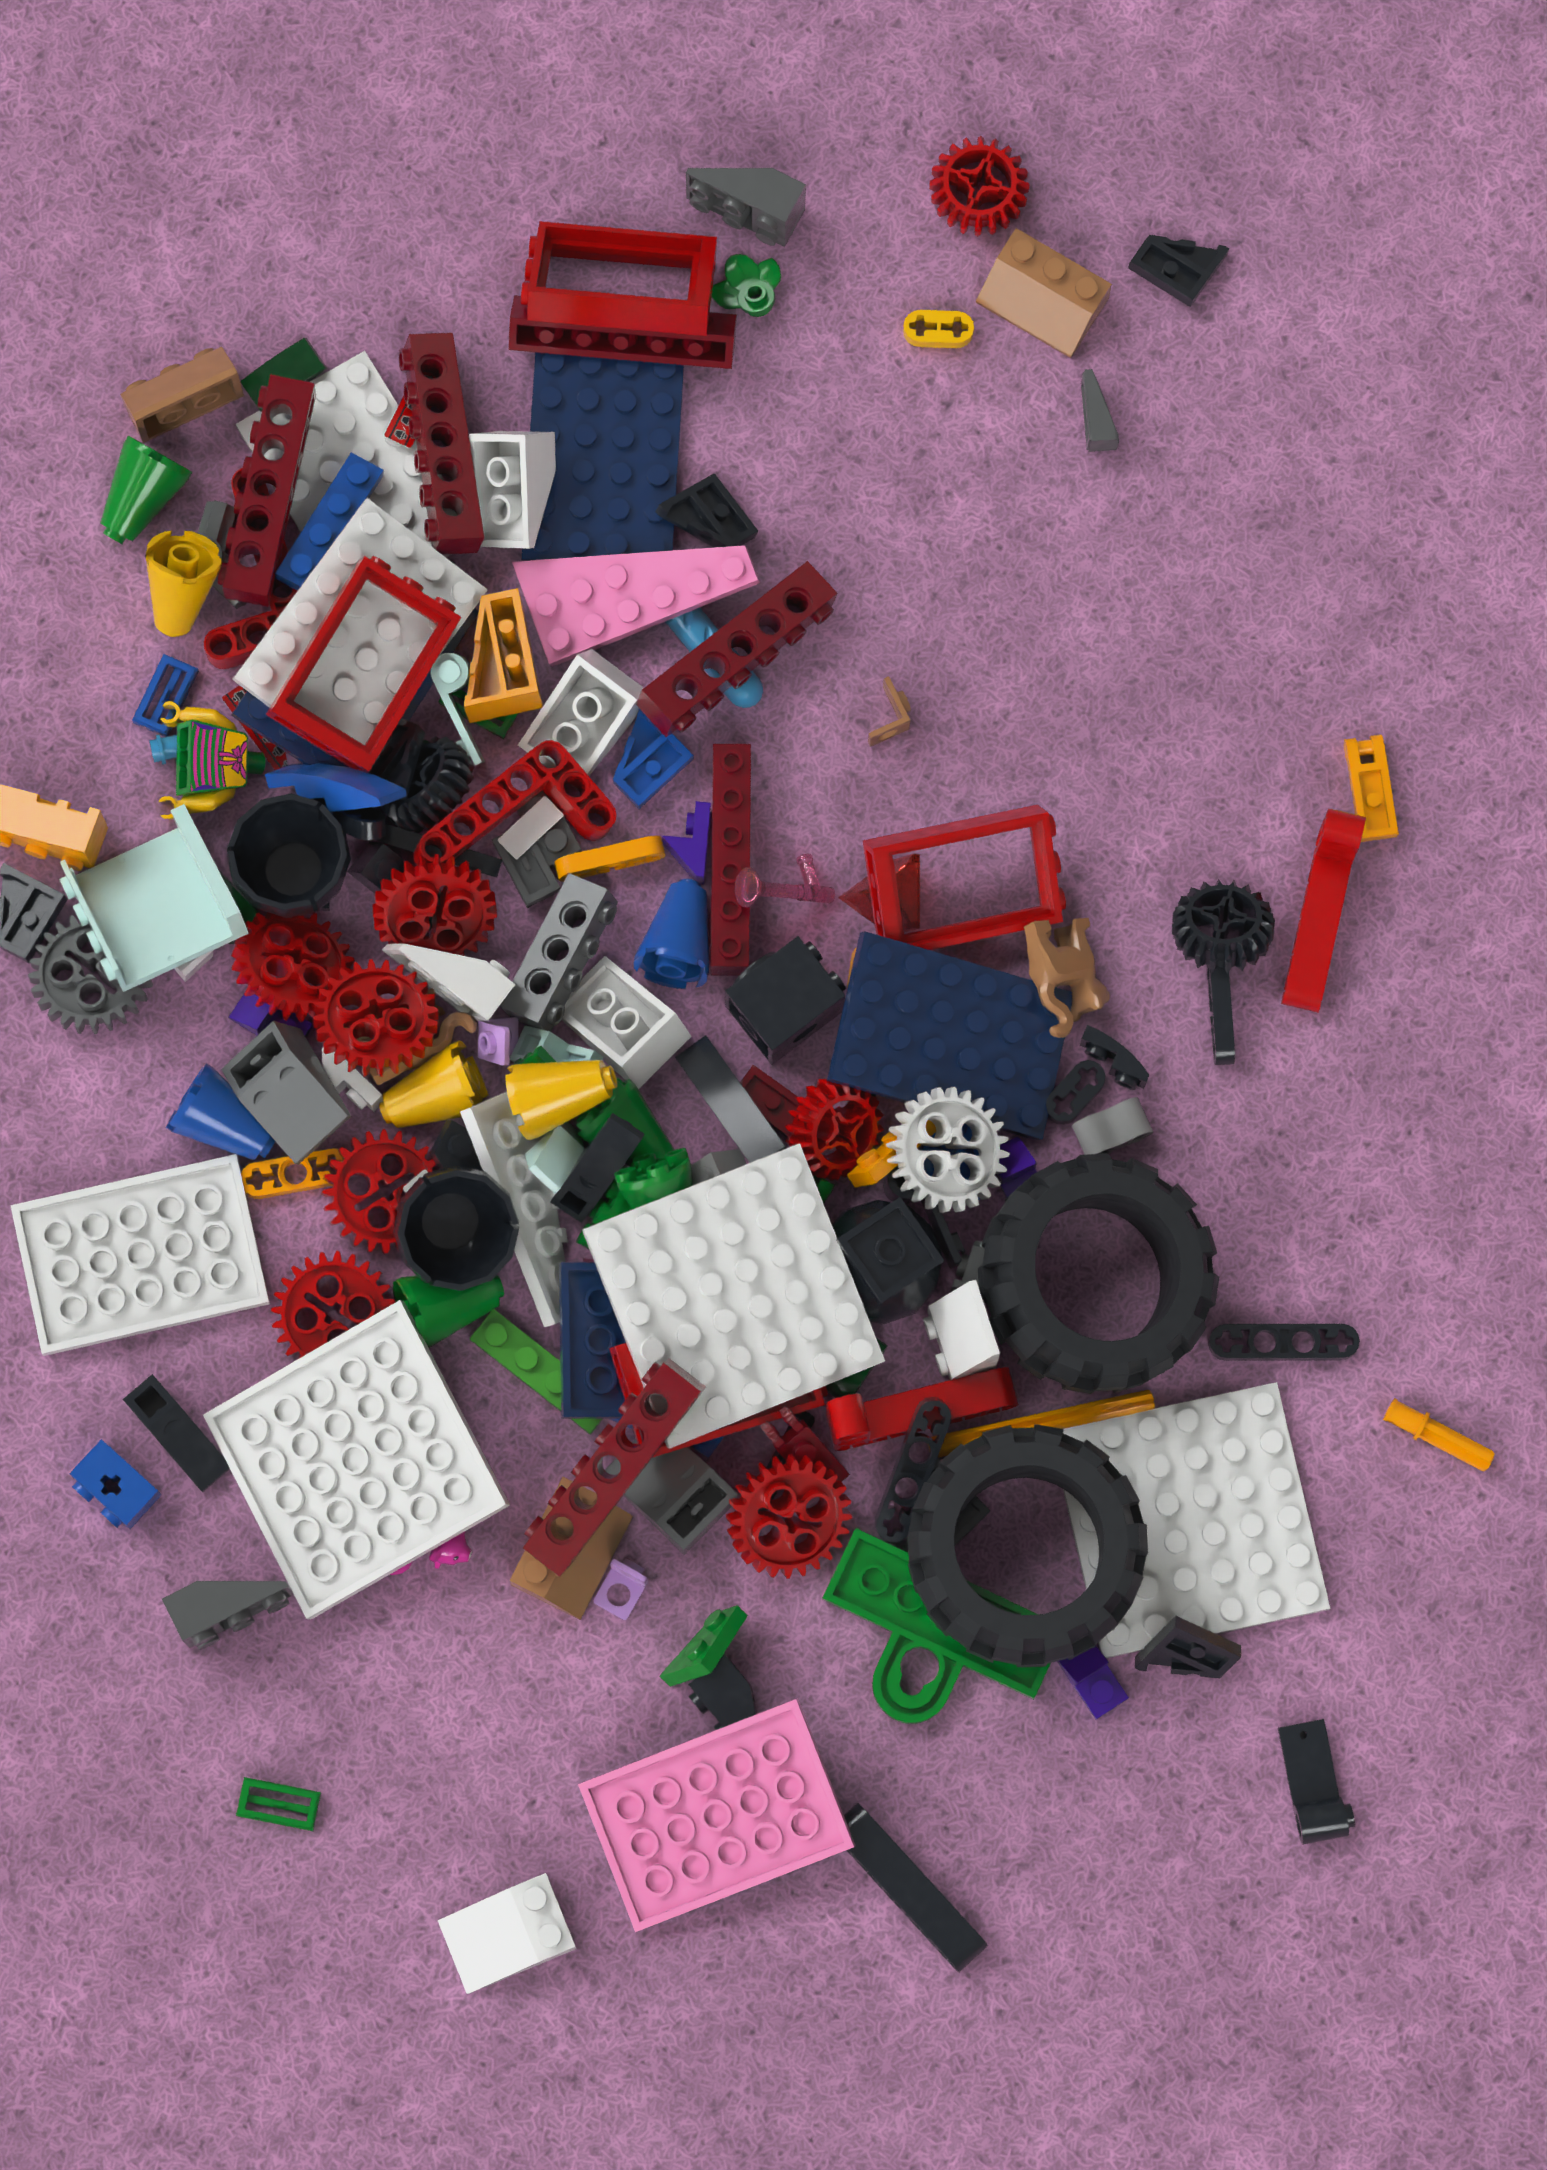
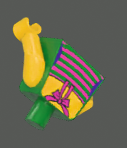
(210, 759)

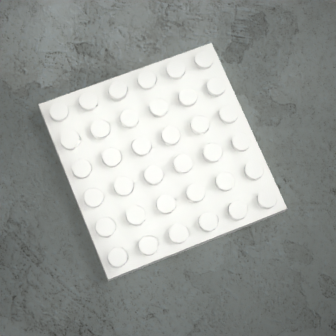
(736, 1290)
(355, 1460)
(1219, 1515)

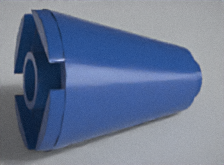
(677, 939)
(218, 1118)

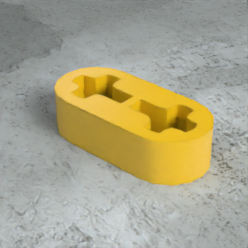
(938, 319)

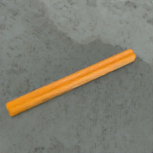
(1059, 1418)

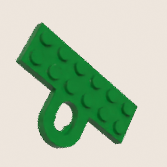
(878, 1587)

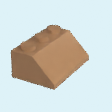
(1044, 293)
(182, 393)
(578, 1584)

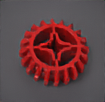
(992, 191)
(822, 1127)

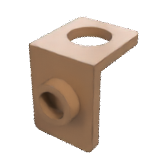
(901, 707)

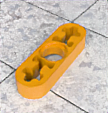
(616, 855)
(269, 1190)

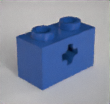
(105, 1464)

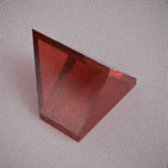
(908, 884)

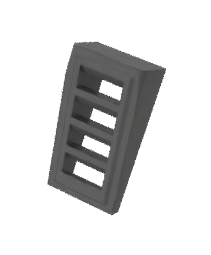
(1098, 423)

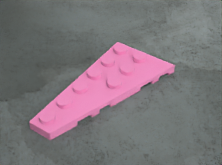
(609, 597)

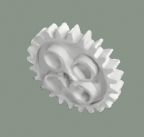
(946, 1184)

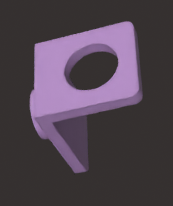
(497, 1039)
(623, 1573)

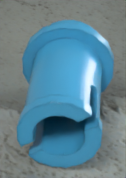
(163, 748)

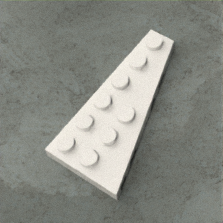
(540, 1239)

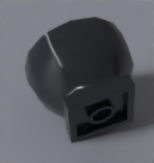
(288, 856)
(456, 1228)
(889, 1257)

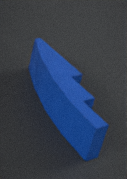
(339, 785)

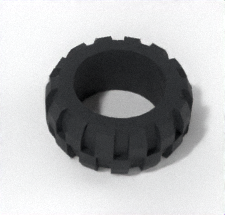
(1159, 1214)
(1060, 1460)

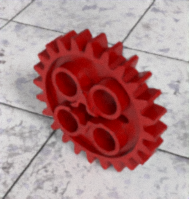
(403, 903)
(290, 962)
(364, 990)
(366, 1162)
(353, 1283)
(800, 1485)

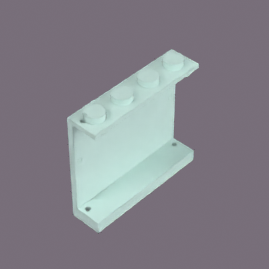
(155, 905)

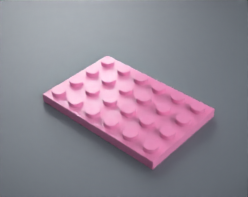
(716, 1815)

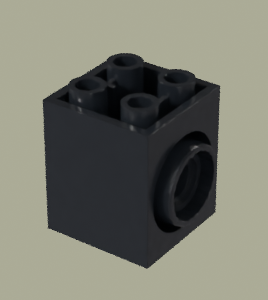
(785, 998)

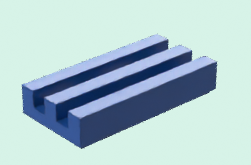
(179, 666)

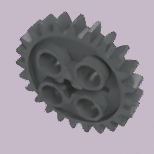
(68, 996)

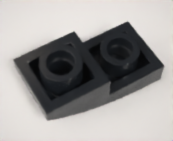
(1125, 1067)

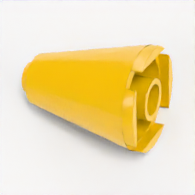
(180, 578)
(435, 1090)
(556, 1092)

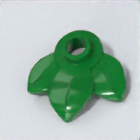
(745, 280)

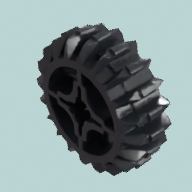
(436, 787)
(1223, 926)

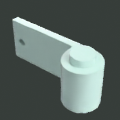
(449, 675)

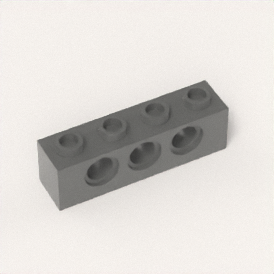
(539, 967)

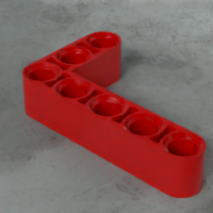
(239, 632)
(510, 800)
(1322, 908)
(872, 1421)

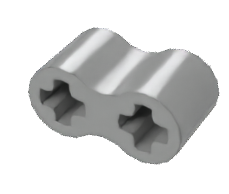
(1113, 1128)

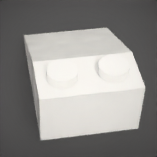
(512, 484)
(586, 711)
(461, 981)
(624, 1022)
(962, 1333)
(507, 1933)

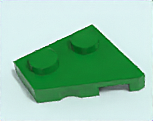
(706, 1647)

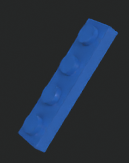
(342, 499)

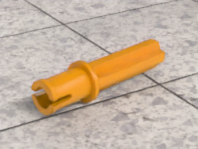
(1438, 1435)

